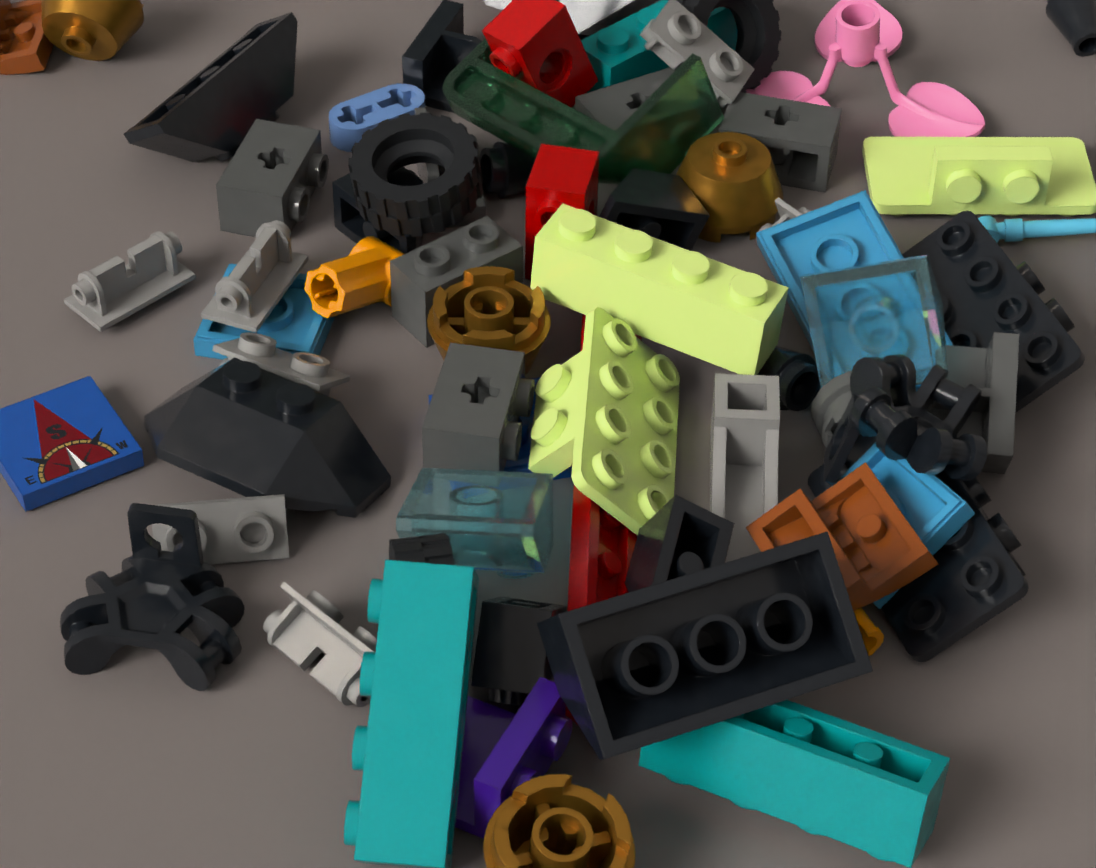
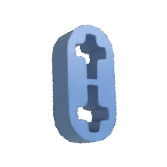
(357, 115)

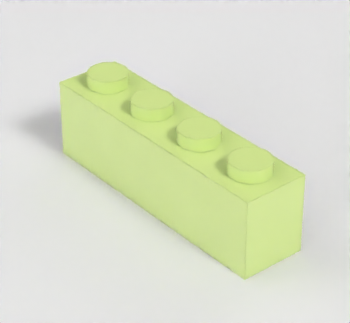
(659, 290)

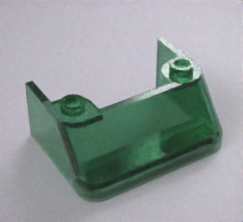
(524, 117)

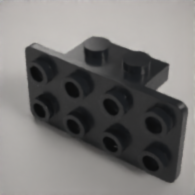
(990, 294)
(966, 588)

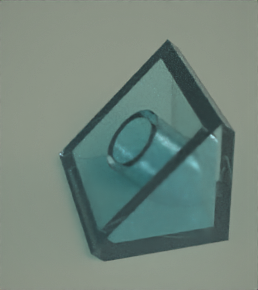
(875, 314)

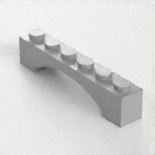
(744, 453)

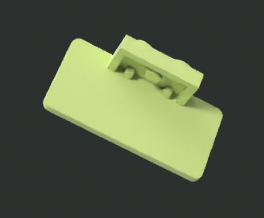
(979, 175)
(611, 420)

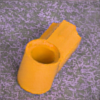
(352, 280)

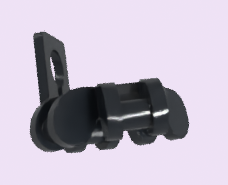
(889, 407)
(155, 603)

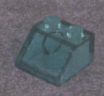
(490, 517)

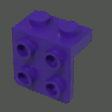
(507, 751)

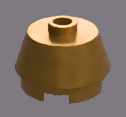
(91, 27)
(733, 182)
(490, 313)
(558, 827)

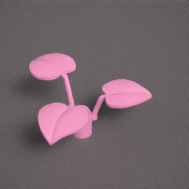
(868, 33)

